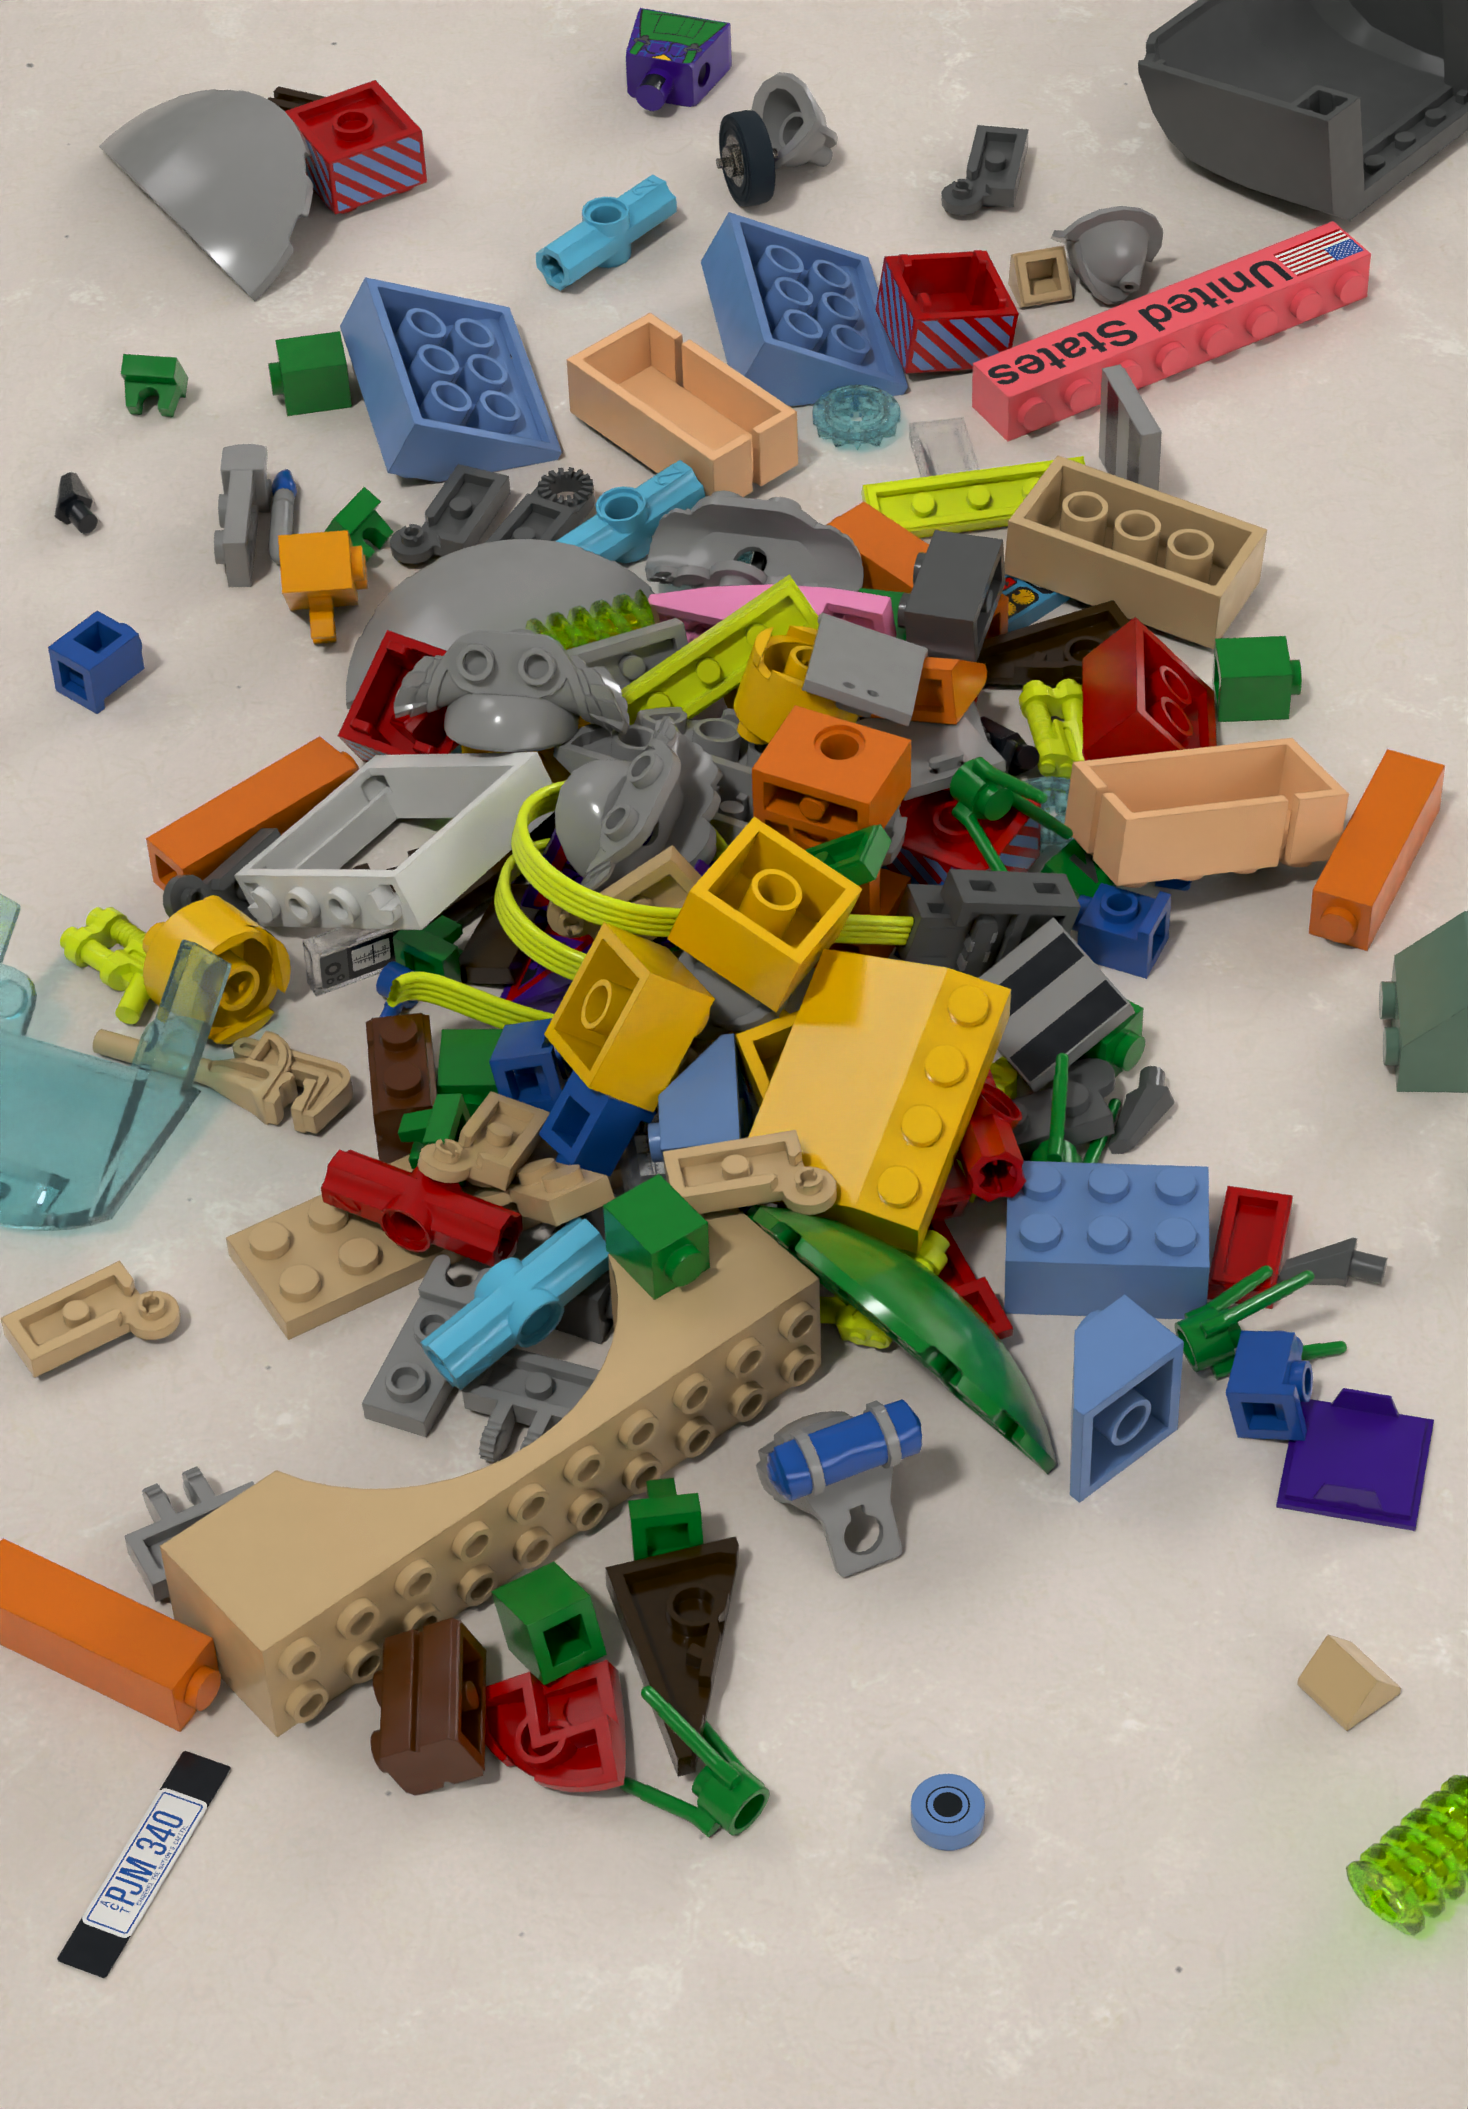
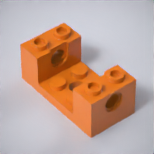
(828, 781)

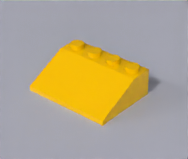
(884, 1084)

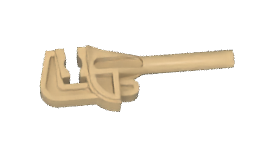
(263, 1078)

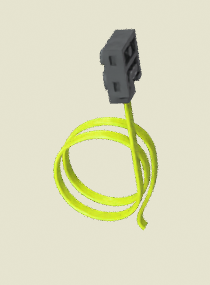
(952, 925)

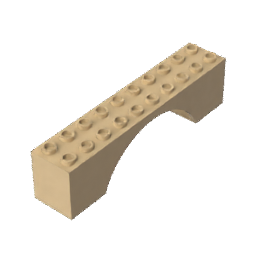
(317, 1575)

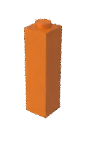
(890, 555)
(267, 799)
(1376, 850)
(104, 1639)

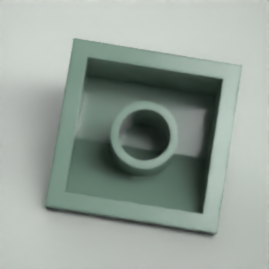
(1429, 1012)

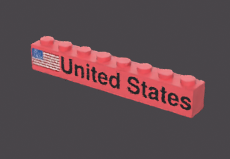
(1171, 329)

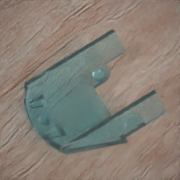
(85, 1126)

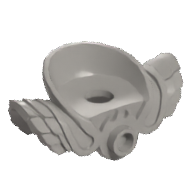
(704, 542)
(512, 692)
(616, 804)

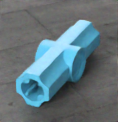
(606, 232)
(631, 515)
(518, 1303)

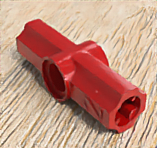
(990, 1148)
(421, 1210)

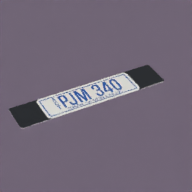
(143, 1864)

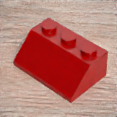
(1142, 698)

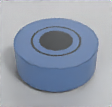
(947, 1812)

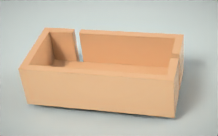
(682, 404)
(1205, 811)

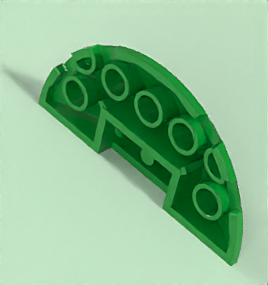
(919, 1316)

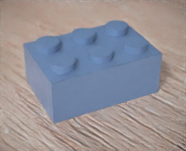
(1104, 1232)

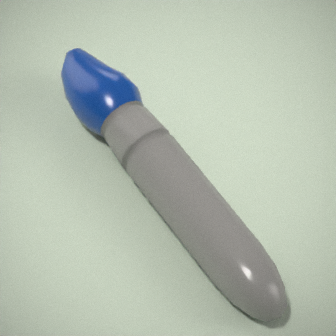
(282, 512)

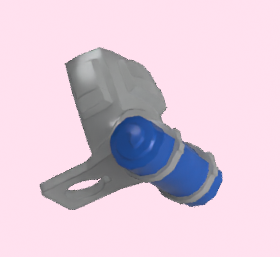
(843, 1462)

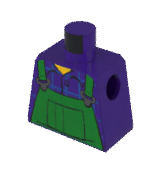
(675, 58)

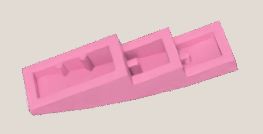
(707, 606)

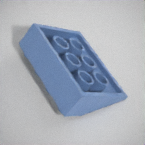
(797, 313)
(445, 382)

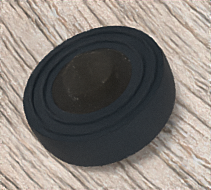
(747, 158)

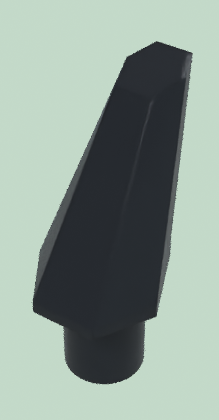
(74, 504)
(1025, 756)

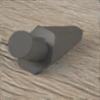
(1141, 1110)
(1335, 1264)

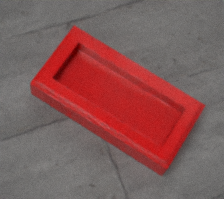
(1249, 1237)

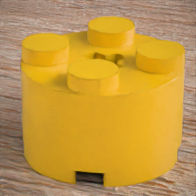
(775, 684)
(256, 959)

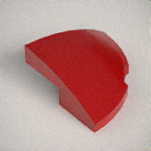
(561, 1731)

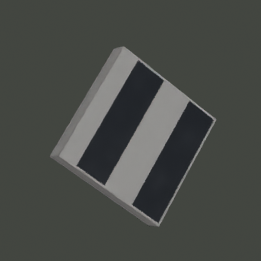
(1127, 431)
(1055, 1003)

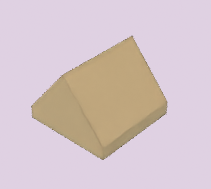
(1040, 276)
(1346, 1682)

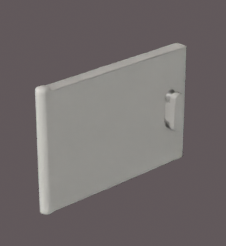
(864, 670)
(938, 751)

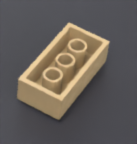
(1137, 546)

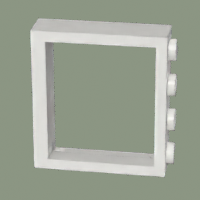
(300, 874)

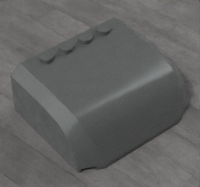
(1311, 94)

